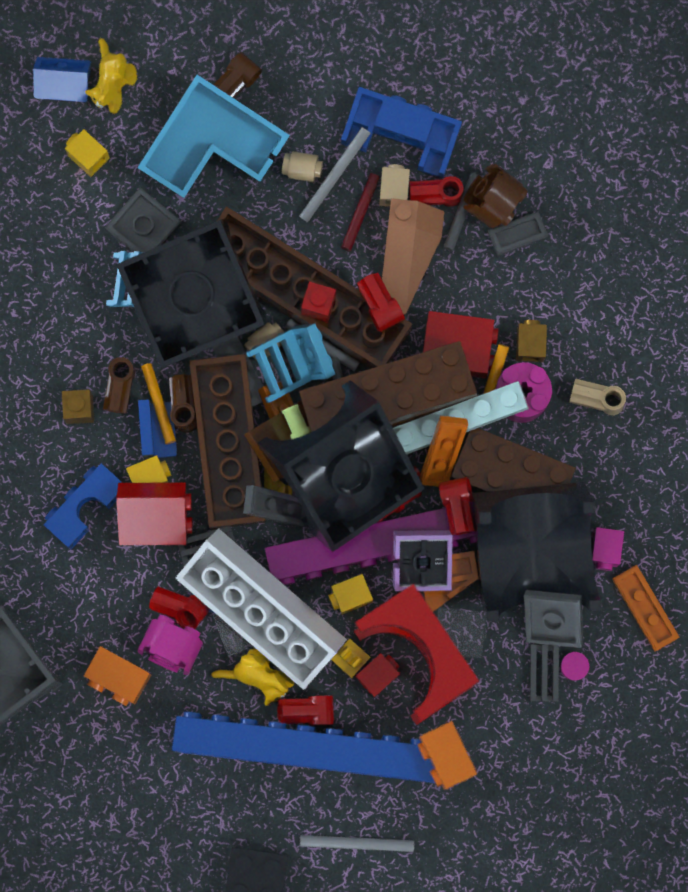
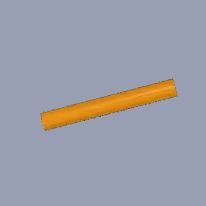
(496, 368)
(158, 403)

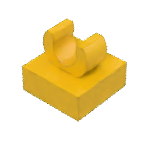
(350, 658)

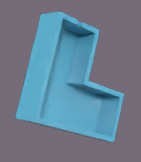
(205, 124)

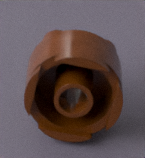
(494, 197)

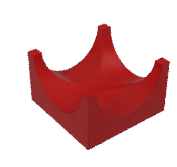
(413, 620)

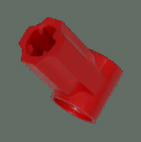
(432, 193)
(383, 308)
(457, 499)
(186, 610)
(314, 710)

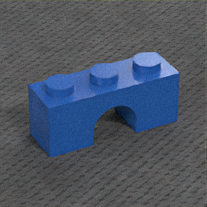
(65, 521)

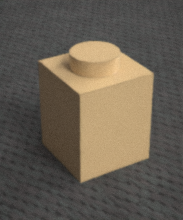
(394, 184)

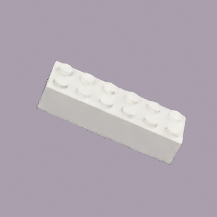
(261, 608)

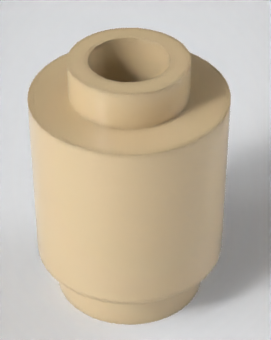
(302, 166)
(261, 335)

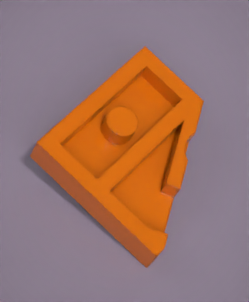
(463, 575)

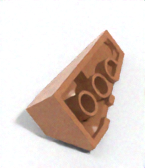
(410, 245)

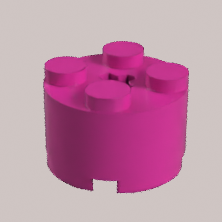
(535, 382)
(171, 645)

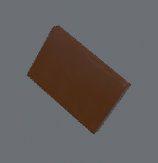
(275, 429)

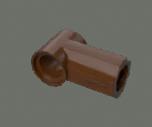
(240, 74)
(118, 389)
(182, 401)

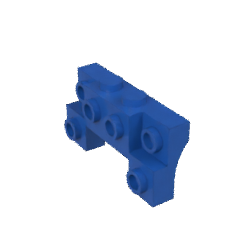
(406, 124)

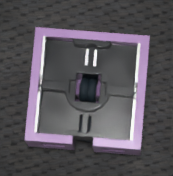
(422, 560)

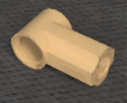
(594, 395)

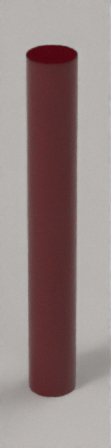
(360, 212)

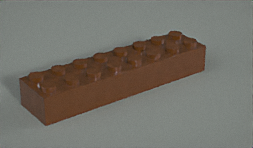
(281, 280)

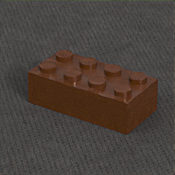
(504, 465)

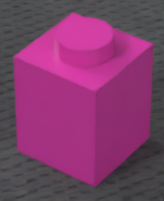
(607, 548)

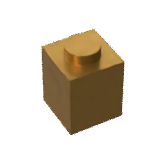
(531, 341)
(78, 406)

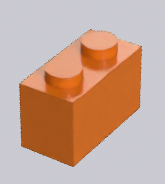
(117, 676)
(446, 755)

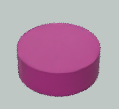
(574, 666)

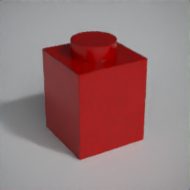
(318, 302)
(378, 674)

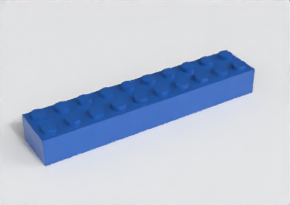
(300, 747)

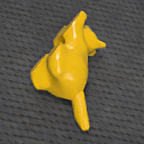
(114, 74)
(256, 672)

